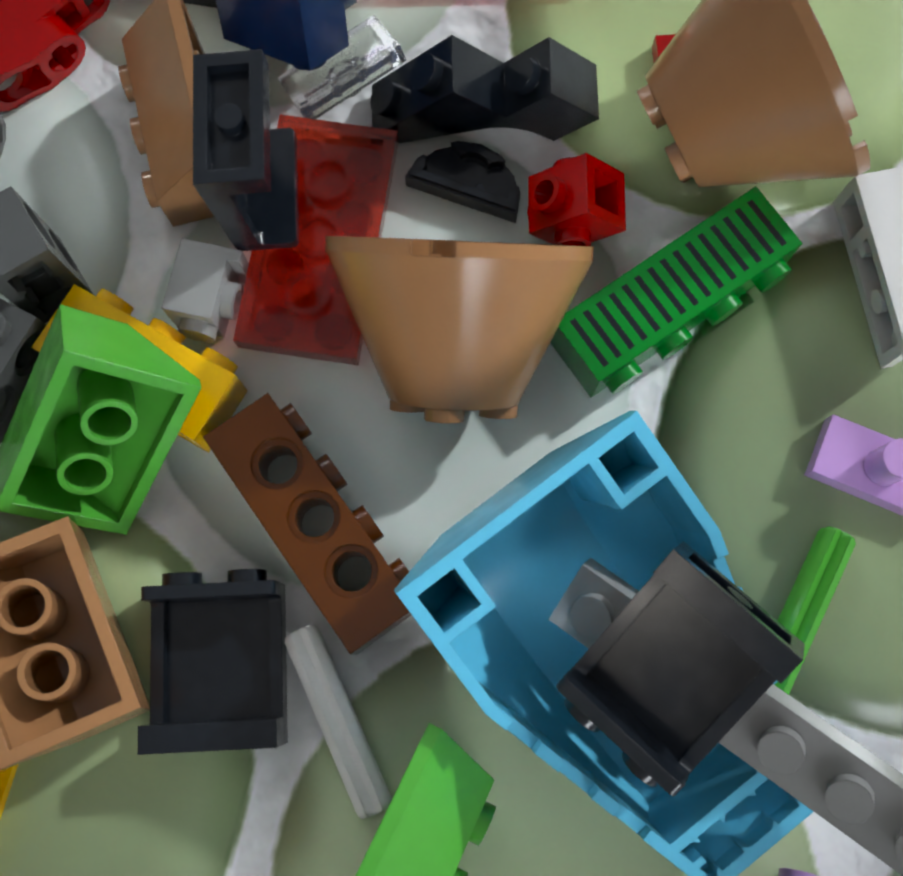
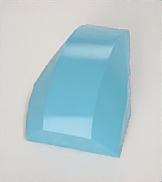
(487, 608)

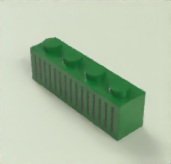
(674, 292)

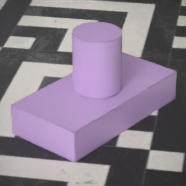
(859, 463)

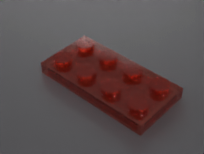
(293, 294)

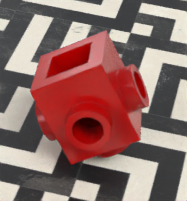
(576, 201)

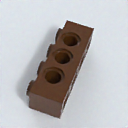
(245, 450)

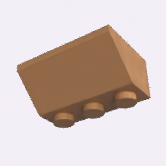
(161, 84)
(59, 646)

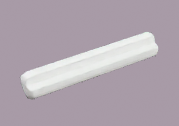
(338, 721)

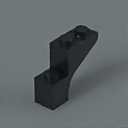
(467, 90)

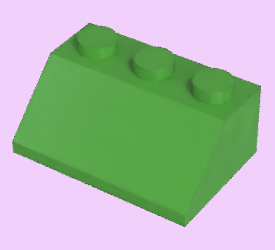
(92, 424)
(432, 813)

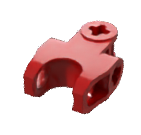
(41, 44)

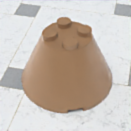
(753, 97)
(456, 318)

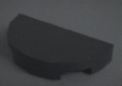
(468, 176)

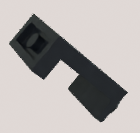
(238, 161)
(216, 664)
(678, 669)

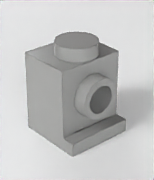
(205, 289)

